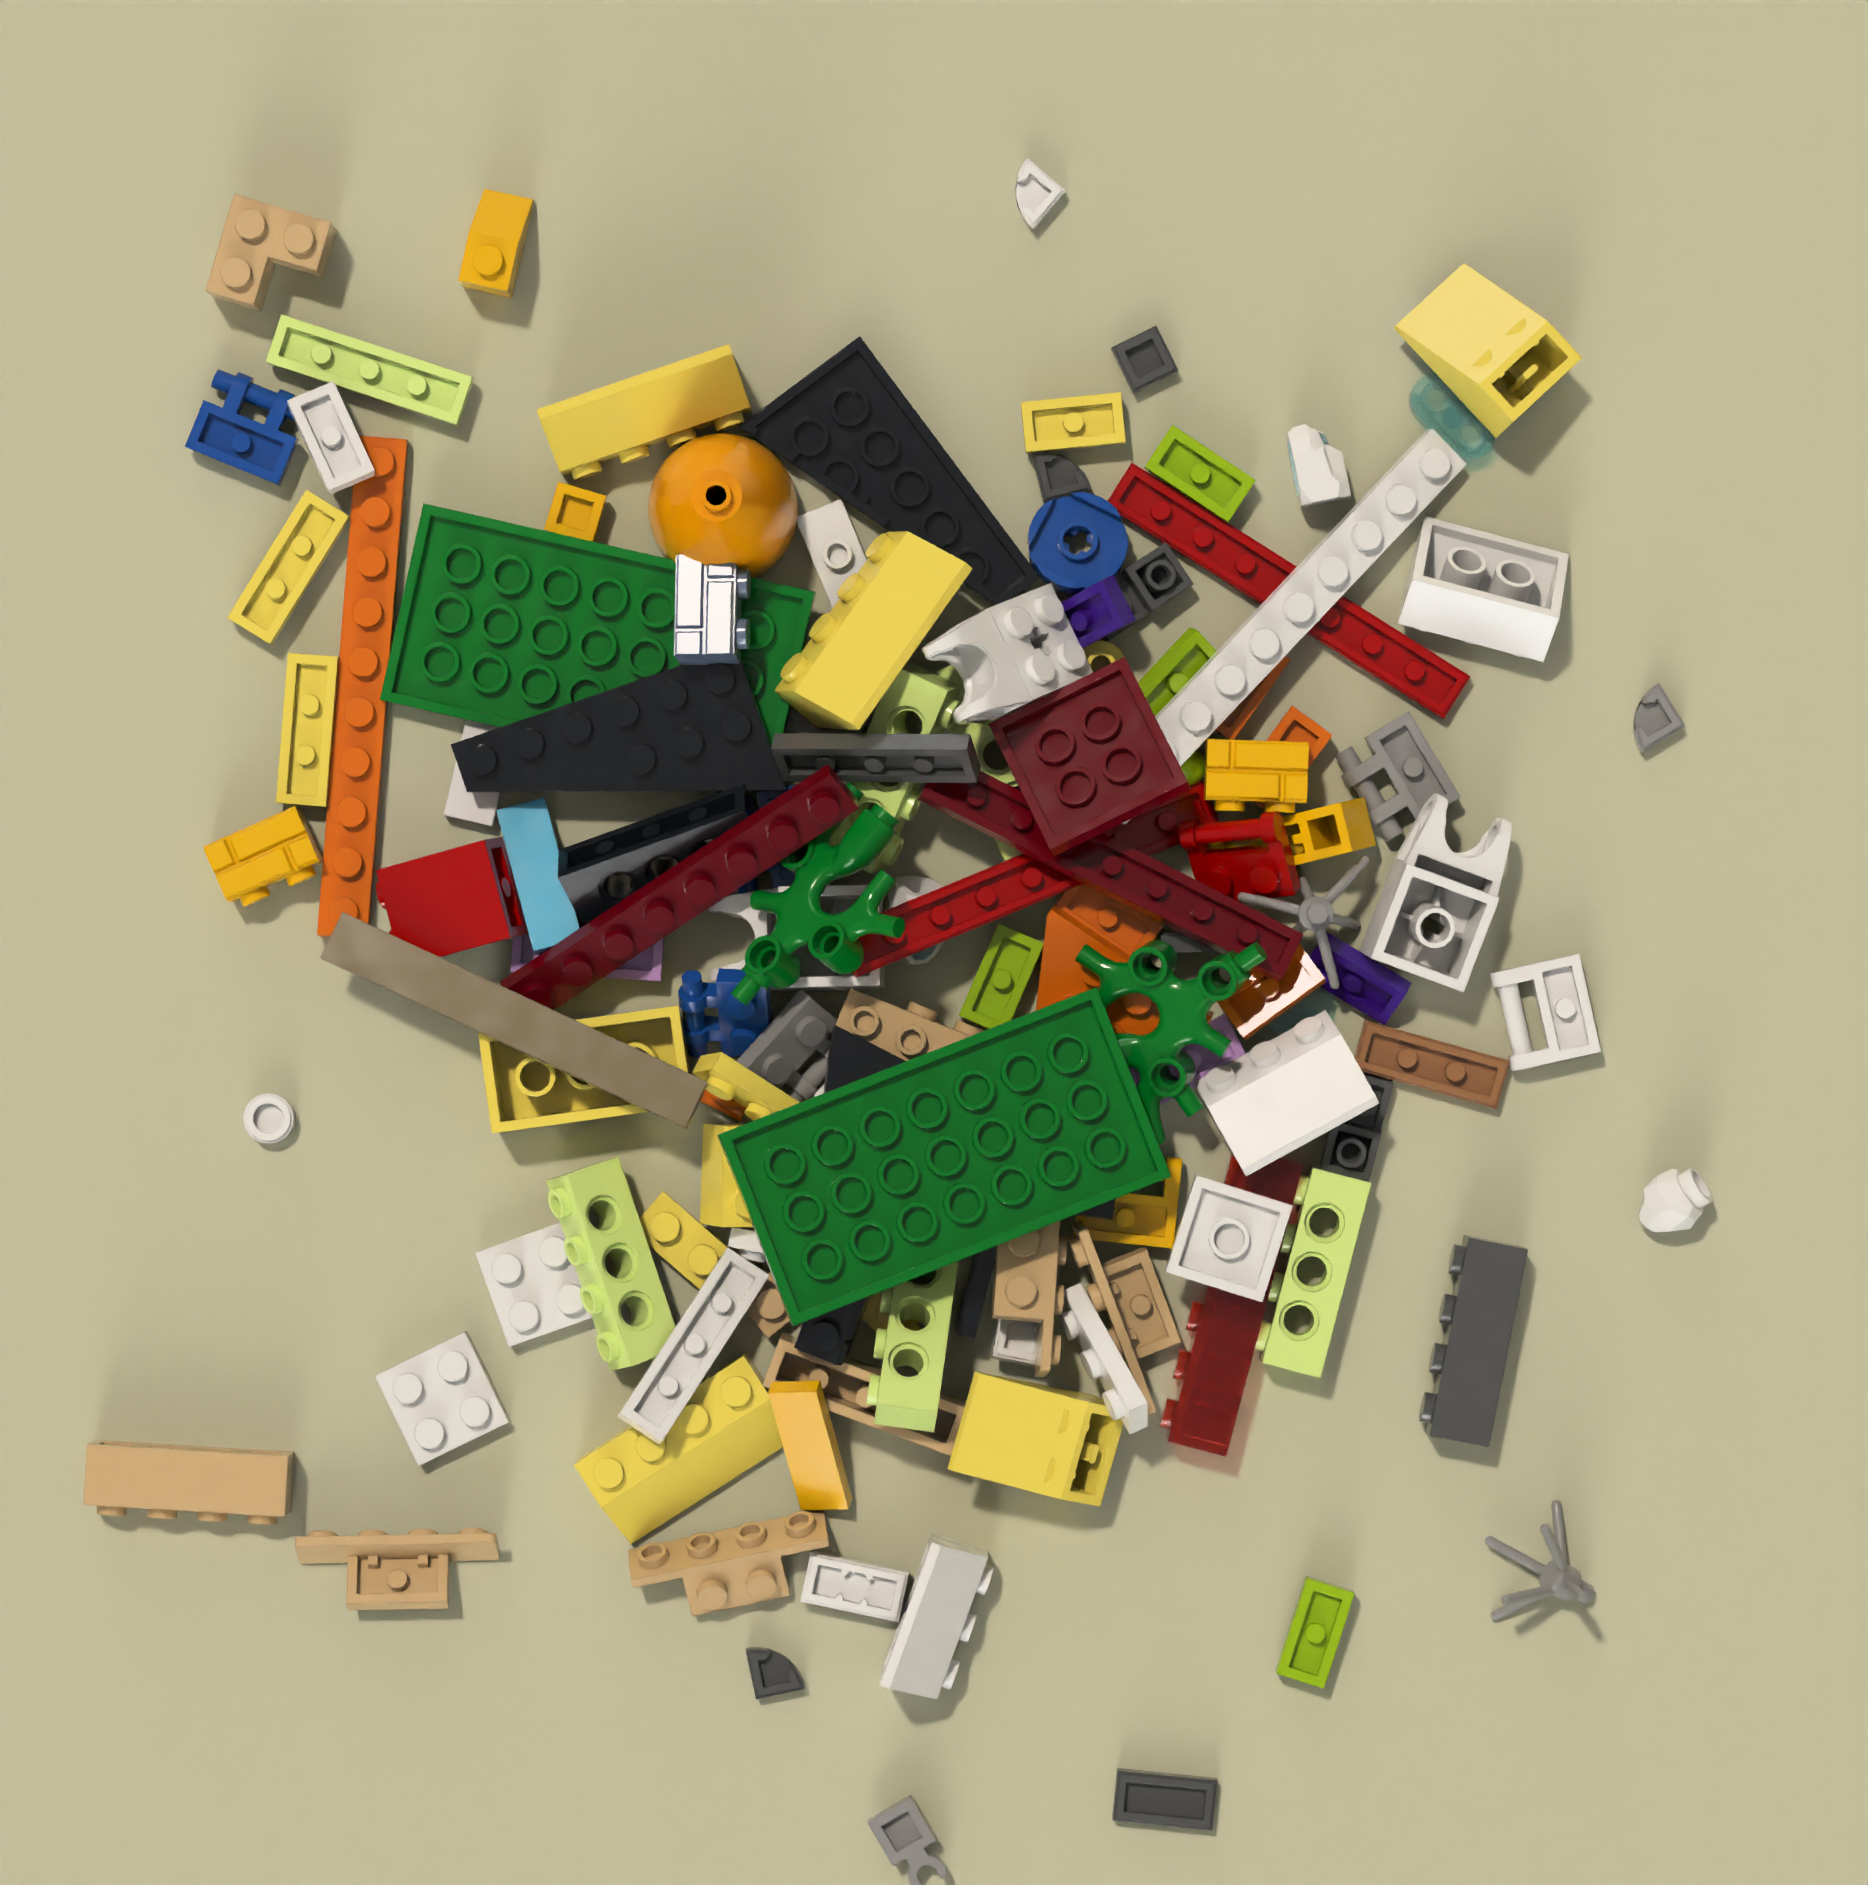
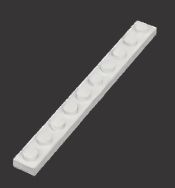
(1307, 593)

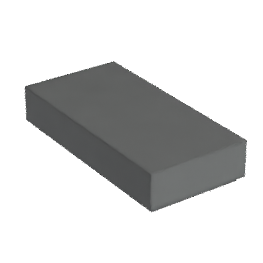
(1164, 1799)

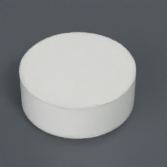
(269, 1118)

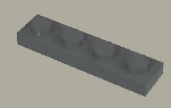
(878, 757)

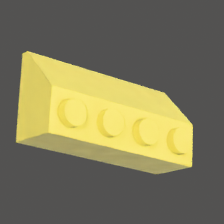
(644, 412)
(871, 630)
(713, 1440)

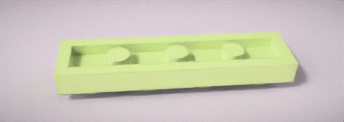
(369, 370)

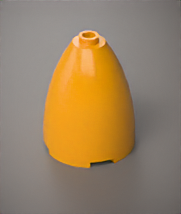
(748, 527)

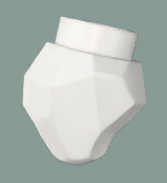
(1674, 1201)

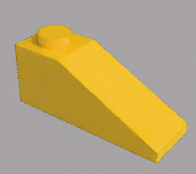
(1322, 831)

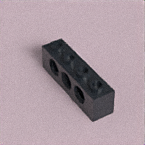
(634, 850)

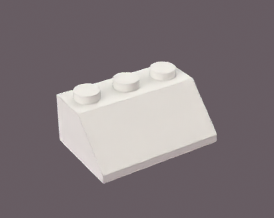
(1484, 589)
(1285, 1092)
(936, 1617)

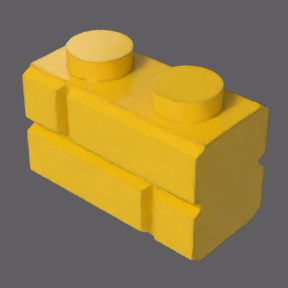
(1256, 773)
(264, 855)

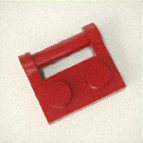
(1250, 869)

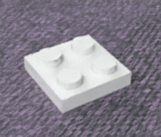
(1228, 1238)
(532, 1284)
(442, 1398)

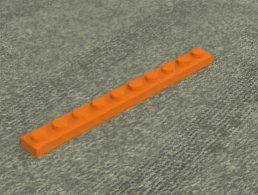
(361, 673)

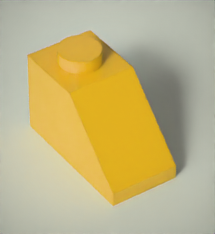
(496, 243)

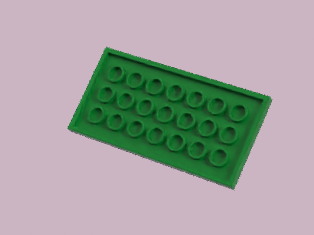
(535, 619)
(943, 1156)

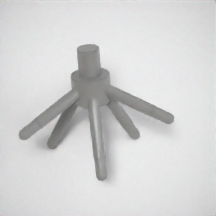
(1315, 912)
(1555, 1578)

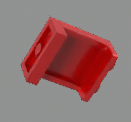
(453, 898)

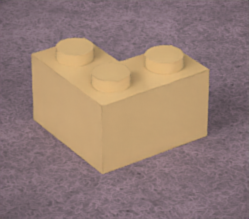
(256, 240)

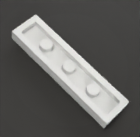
(693, 1346)

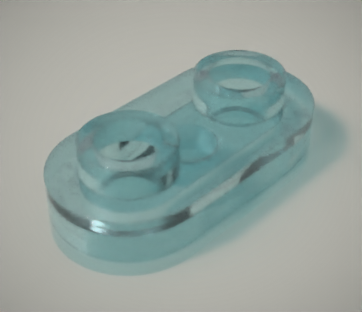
(1449, 418)

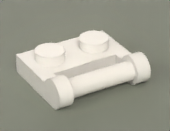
(1562, 1009)

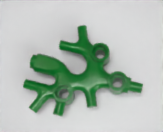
(799, 911)
(1182, 1016)

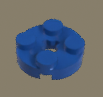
(1069, 516)

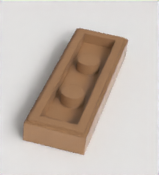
(1431, 1064)

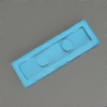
(534, 865)

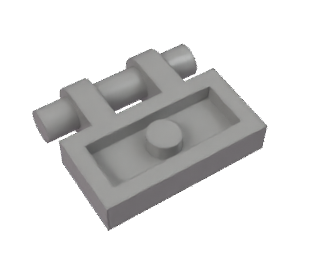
(1408, 765)
(789, 1043)

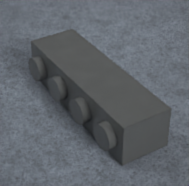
(1475, 1340)

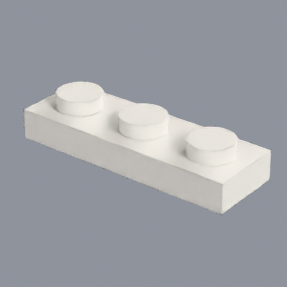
(1103, 1360)

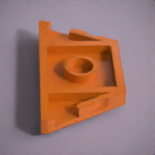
(1064, 977)

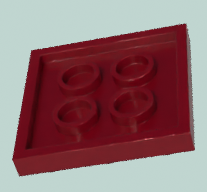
(1089, 756)

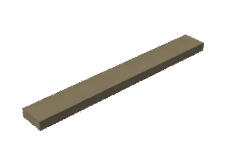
(514, 1020)

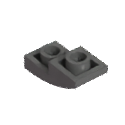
(1151, 583)
(1354, 1144)

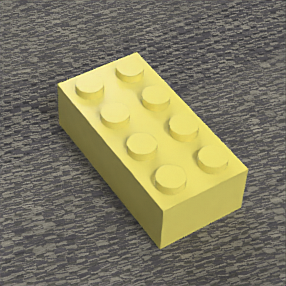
(533, 1094)

